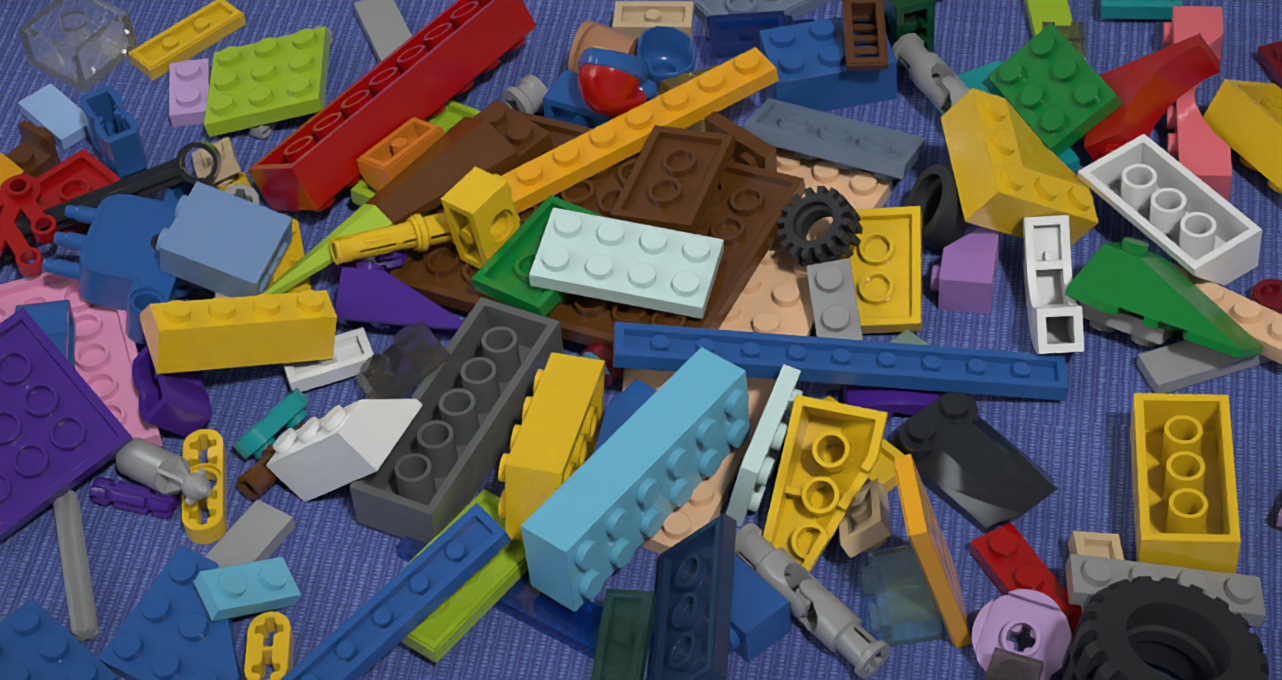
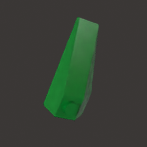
(1143, 283)

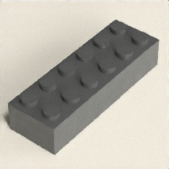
(462, 422)

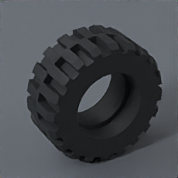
(1163, 627)

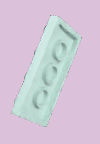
(627, 262)

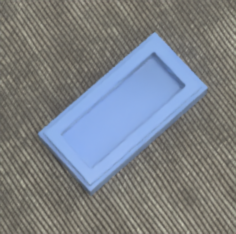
(57, 114)

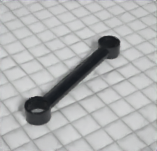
(139, 184)

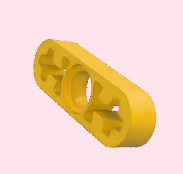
(217, 501)

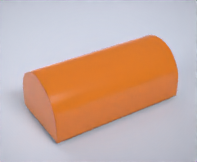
(397, 152)

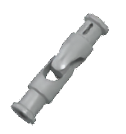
(929, 72)
(811, 602)

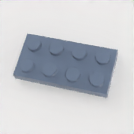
(836, 138)

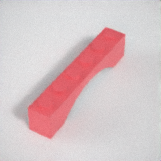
(1192, 139)

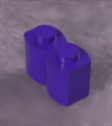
(171, 399)

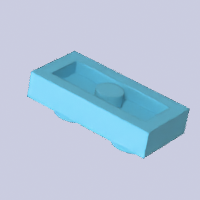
(247, 588)

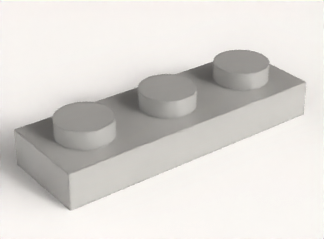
(834, 302)

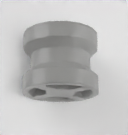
(526, 96)

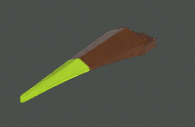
(491, 140)

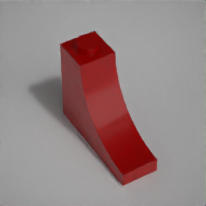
(1148, 90)

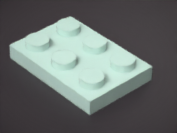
(760, 457)

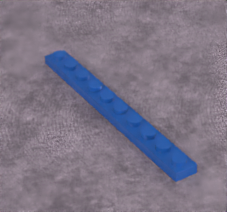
(847, 360)

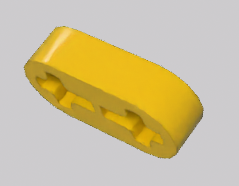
(260, 655)

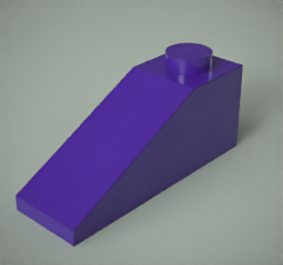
(383, 303)

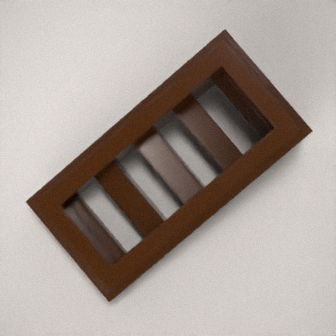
(858, 12)

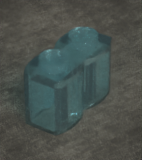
(902, 599)

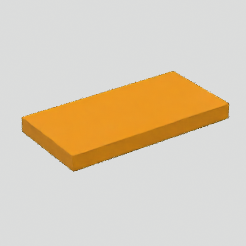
(932, 550)

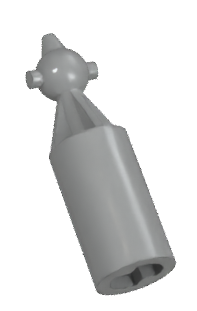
(162, 470)

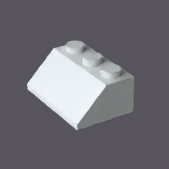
(340, 445)

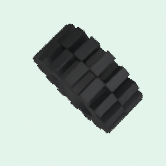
(810, 210)

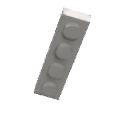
(1090, 574)

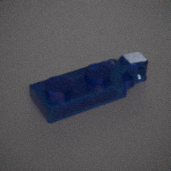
(737, 33)

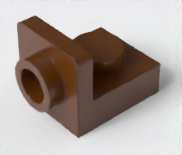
(36, 152)

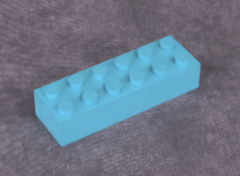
(637, 479)

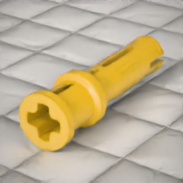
(415, 233)

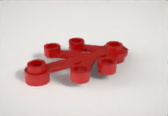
(22, 196)

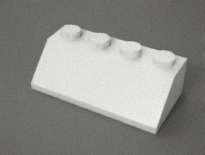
(1176, 210)

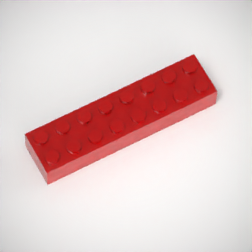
(406, 84)

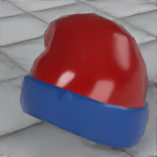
(613, 82)

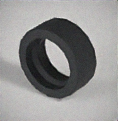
(940, 206)

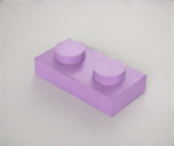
(188, 91)

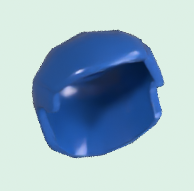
(665, 52)

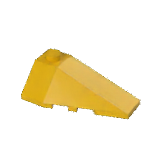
(820, 473)

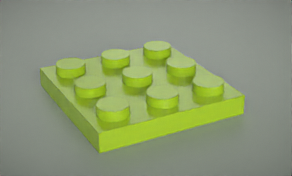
(268, 81)

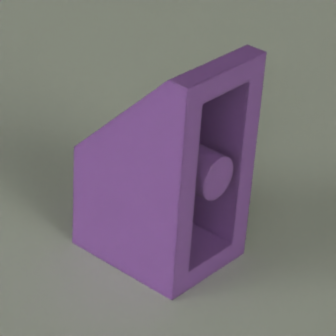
(968, 272)

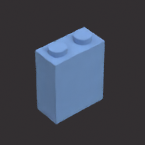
(224, 242)

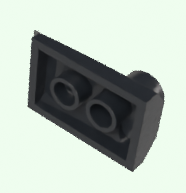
(971, 463)

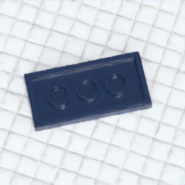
(695, 605)

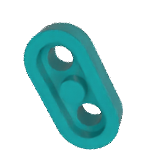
(285, 413)

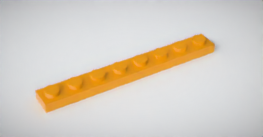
(629, 132)

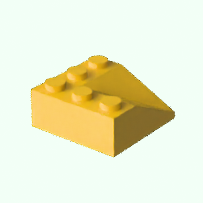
(1008, 170)

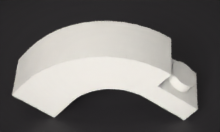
(1052, 316)

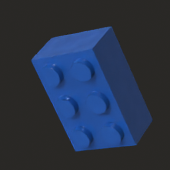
(814, 67)

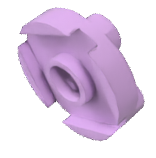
(1017, 611)

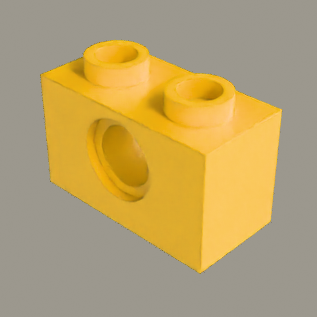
(480, 215)

